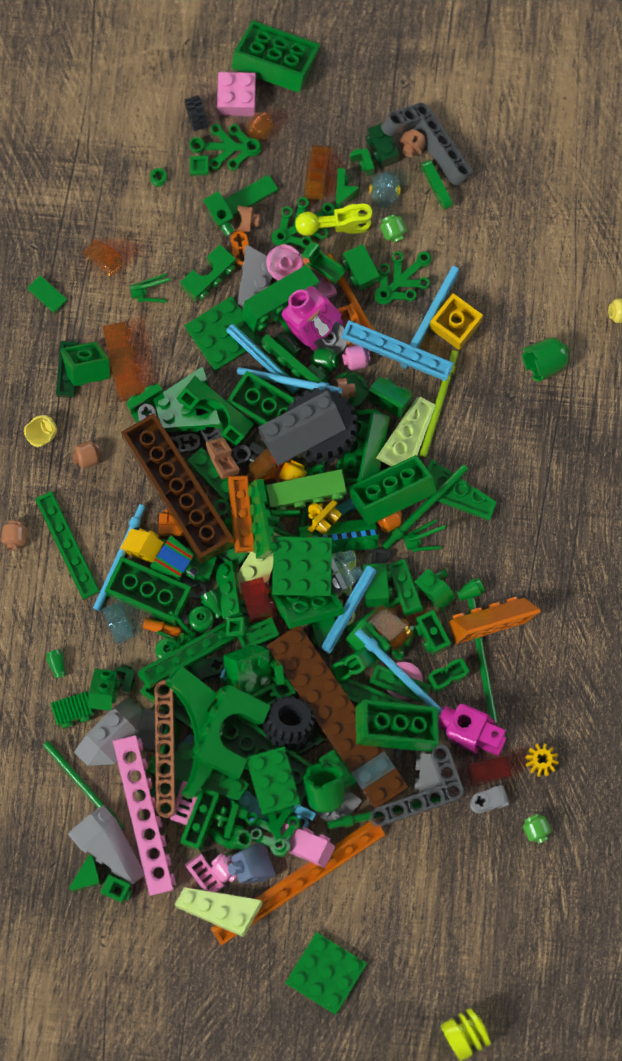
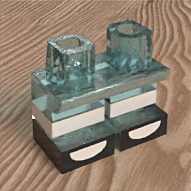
(346, 577)

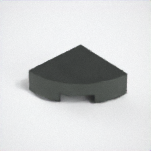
(380, 556)

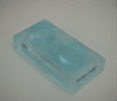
(373, 770)

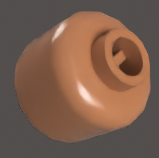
(86, 454)
(14, 535)

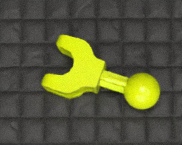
(344, 220)

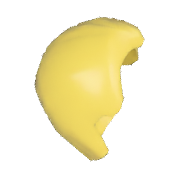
(40, 430)

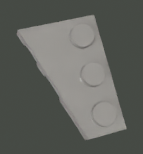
(254, 275)

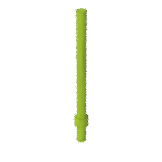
(439, 402)

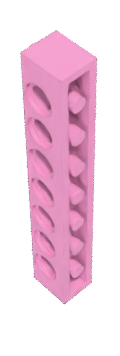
(154, 884)

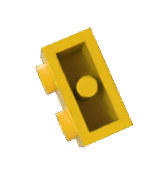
(142, 544)

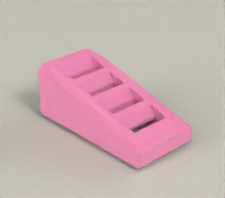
(179, 801)
(194, 861)

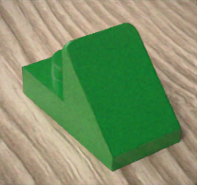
(344, 192)

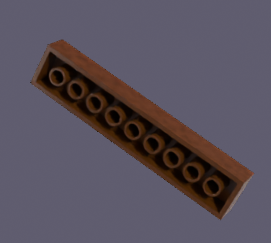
(331, 709)

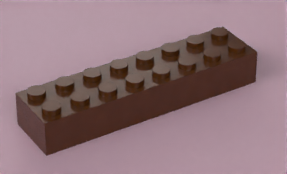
(177, 488)

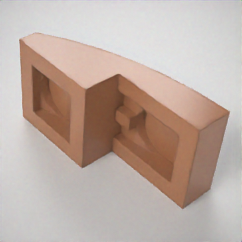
(221, 457)

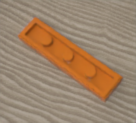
(240, 513)

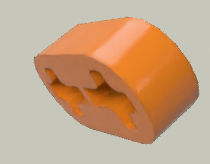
(235, 249)

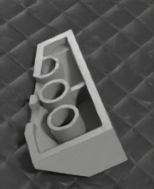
(105, 840)

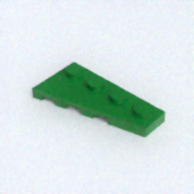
(287, 359)
(461, 495)
(260, 528)
(219, 782)

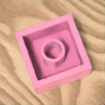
(236, 94)

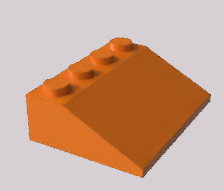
(492, 620)

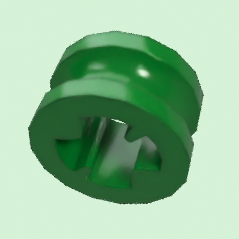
(158, 183)

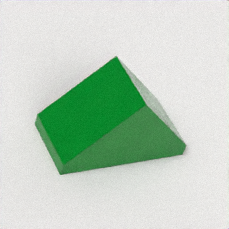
(86, 877)

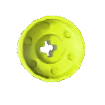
(465, 1034)

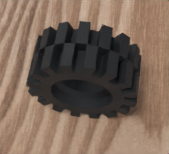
(196, 113)

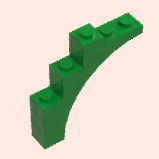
(197, 700)

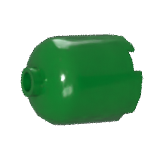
(545, 358)
(324, 787)

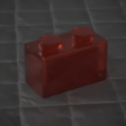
(256, 599)
(489, 771)

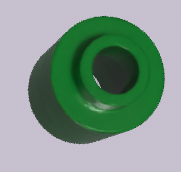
(288, 343)

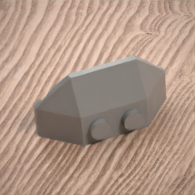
(117, 724)

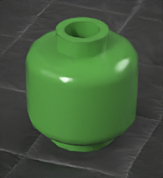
(393, 228)
(537, 828)

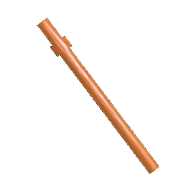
(352, 299)

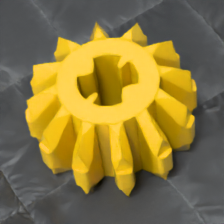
(540, 753)

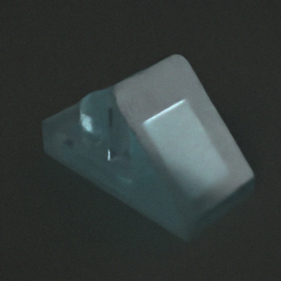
(117, 623)

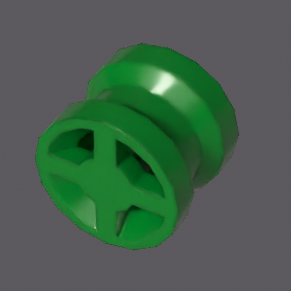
(152, 766)

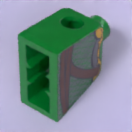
(216, 206)

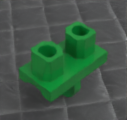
(235, 811)

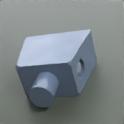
(252, 865)

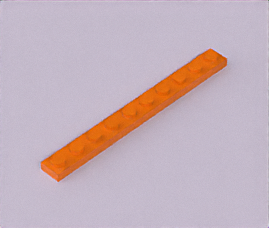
(308, 875)

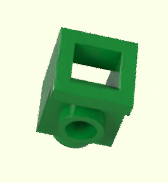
(111, 884)

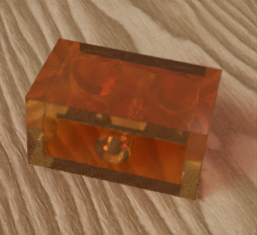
(389, 625)

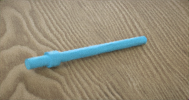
(289, 381)
(134, 523)
(372, 646)

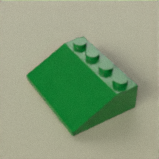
(275, 56)

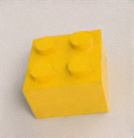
(456, 321)

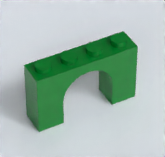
(210, 748)

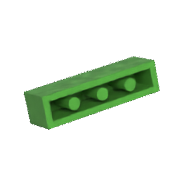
(307, 490)

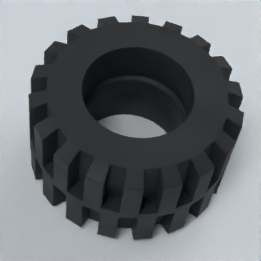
(292, 710)

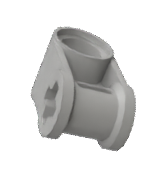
(493, 799)

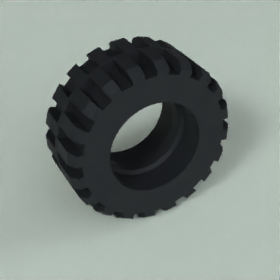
(341, 442)

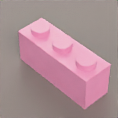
(308, 846)

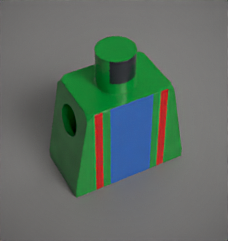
(175, 561)

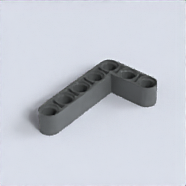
(436, 138)
(424, 797)

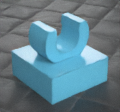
(305, 814)

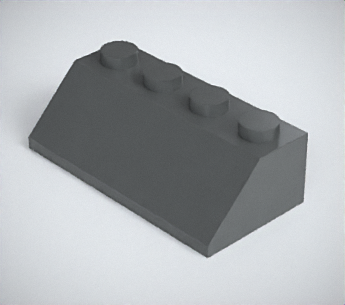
(302, 428)

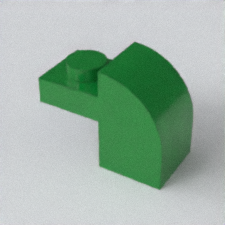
(437, 591)

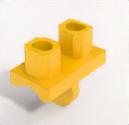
(320, 516)

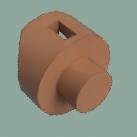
(410, 145)
(248, 219)
(348, 390)

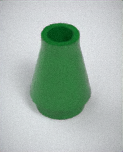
(470, 590)
(212, 601)
(56, 662)
(240, 840)

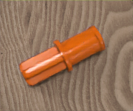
(154, 625)

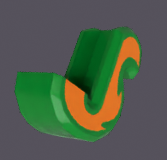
(322, 264)

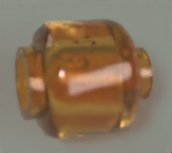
(260, 125)

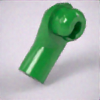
(219, 837)

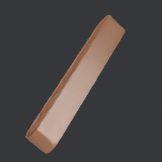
(170, 758)

